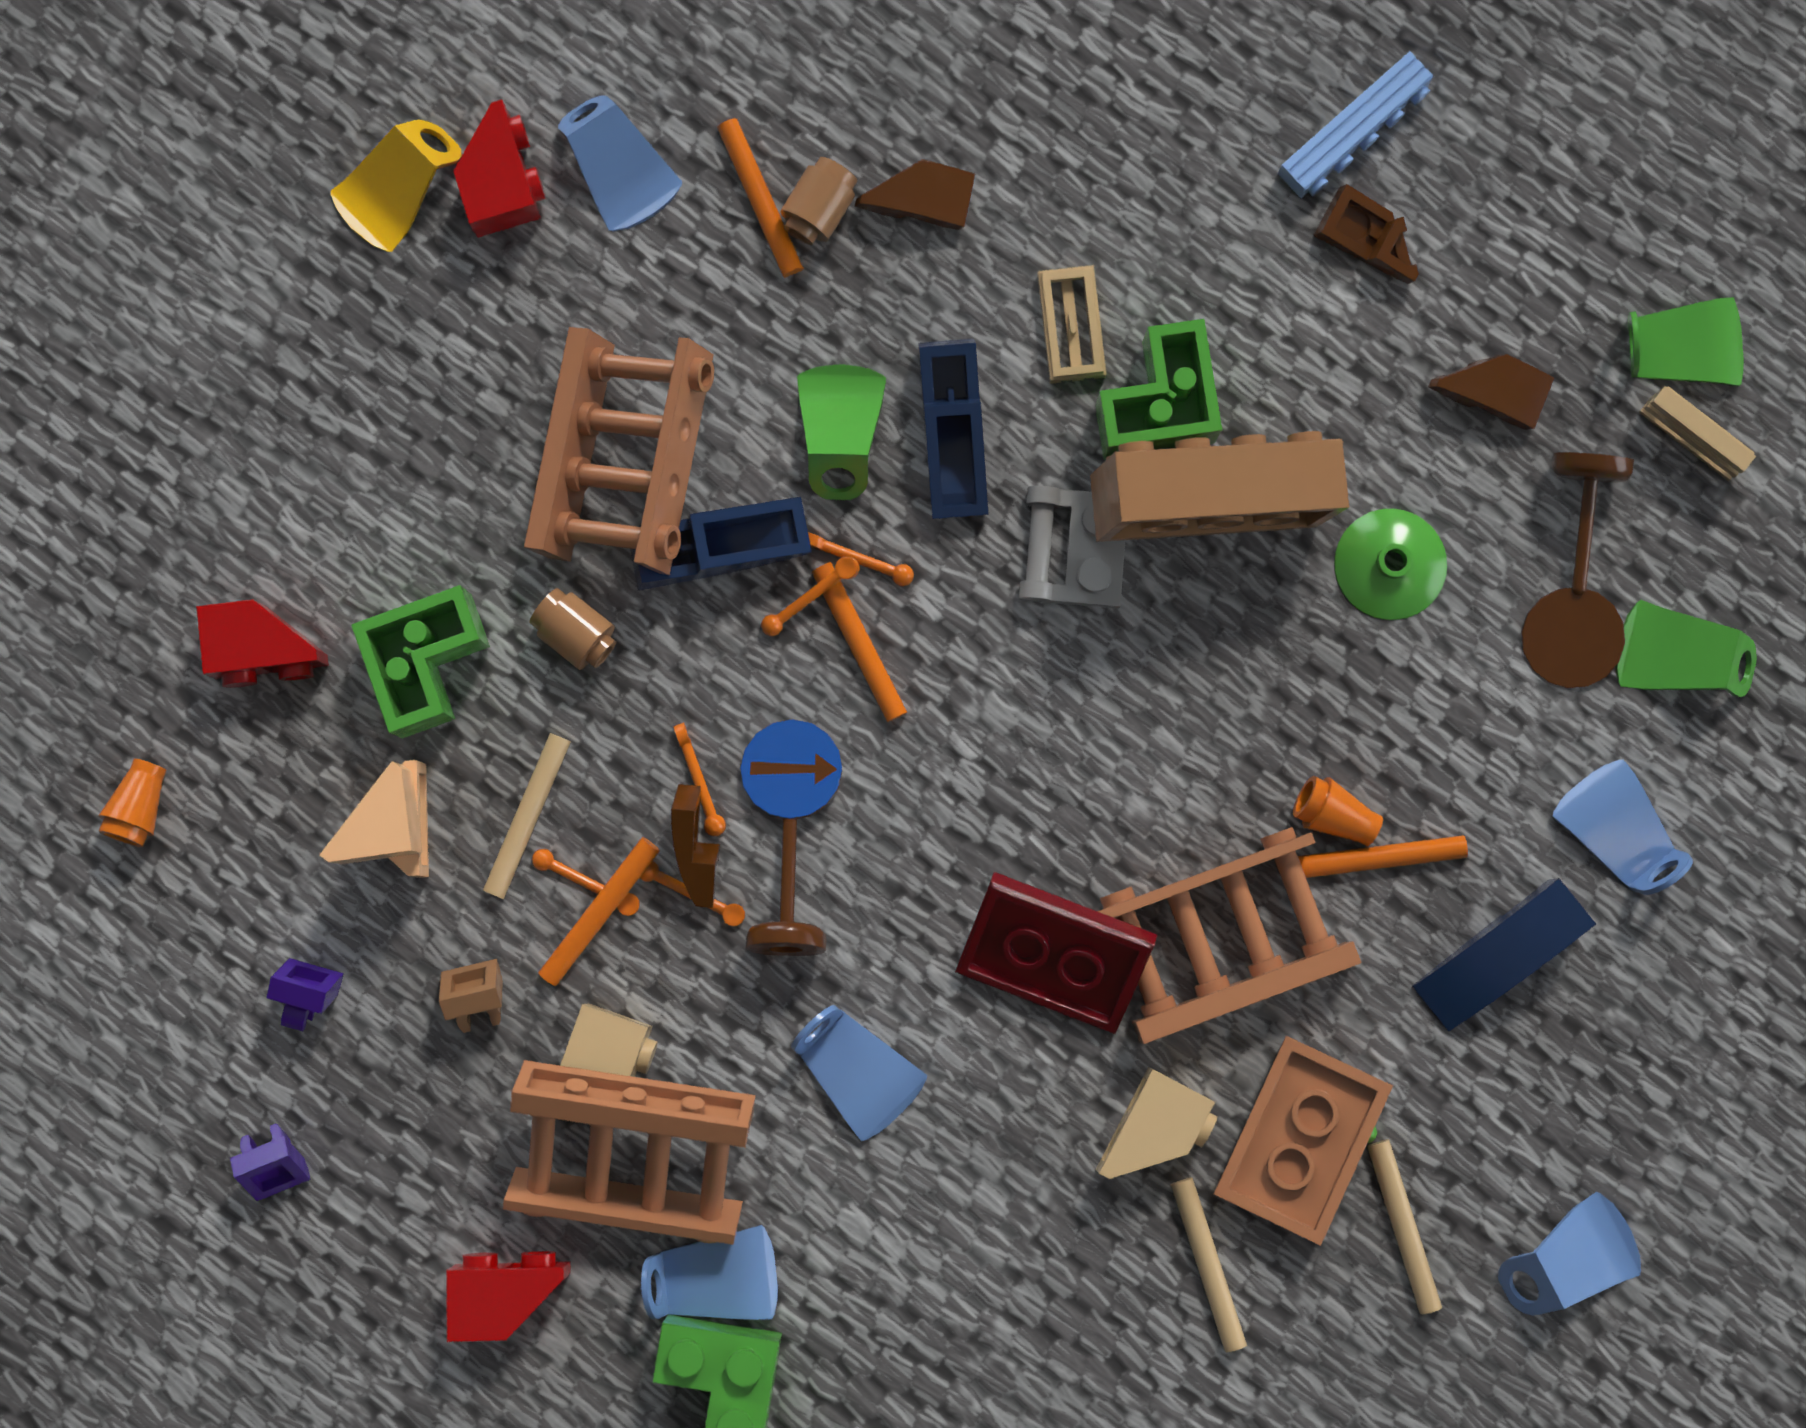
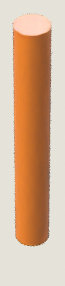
(760, 197)
(861, 646)
(1384, 856)
(599, 911)

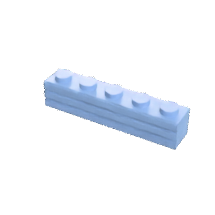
(1356, 126)

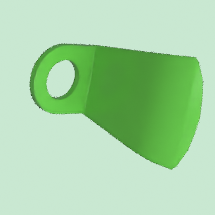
(1689, 343)
(839, 423)
(1683, 653)

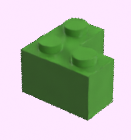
(1176, 401)
(404, 652)
(722, 1359)

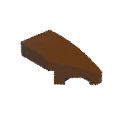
(923, 192)
(1367, 233)
(1500, 387)
(694, 859)

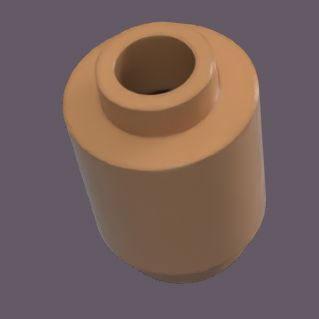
(819, 201)
(573, 629)

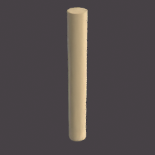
(526, 816)
(1404, 1227)
(1208, 1265)

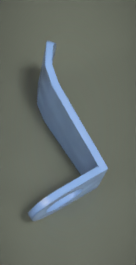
(618, 164)
(1621, 828)
(858, 1071)
(1577, 1259)
(714, 1279)

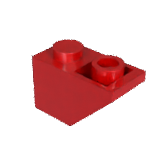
(493, 175)
(252, 640)
(496, 1298)

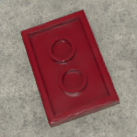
(1055, 953)

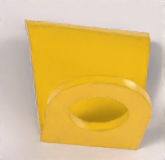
(391, 183)

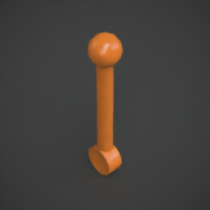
(844, 569)
(901, 574)
(714, 823)
(544, 860)
(732, 914)

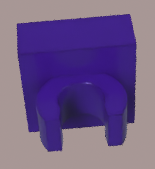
(303, 990)
(269, 1167)

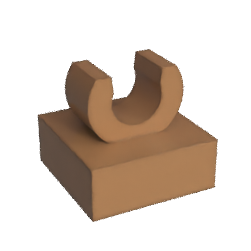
(471, 991)

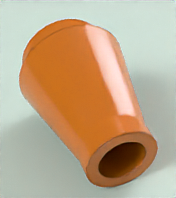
(134, 804)
(1334, 811)

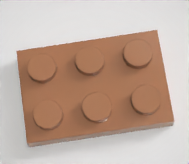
(1303, 1140)

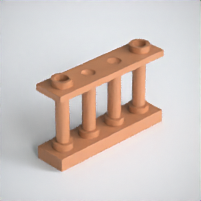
(571, 439)
(1267, 972)
(636, 1105)

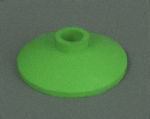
(1371, 584)

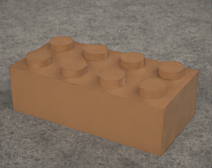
(1218, 487)

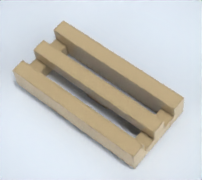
(1076, 370)
(1697, 433)

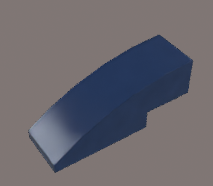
(953, 428)
(733, 542)
(1504, 953)

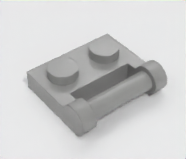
(1092, 567)

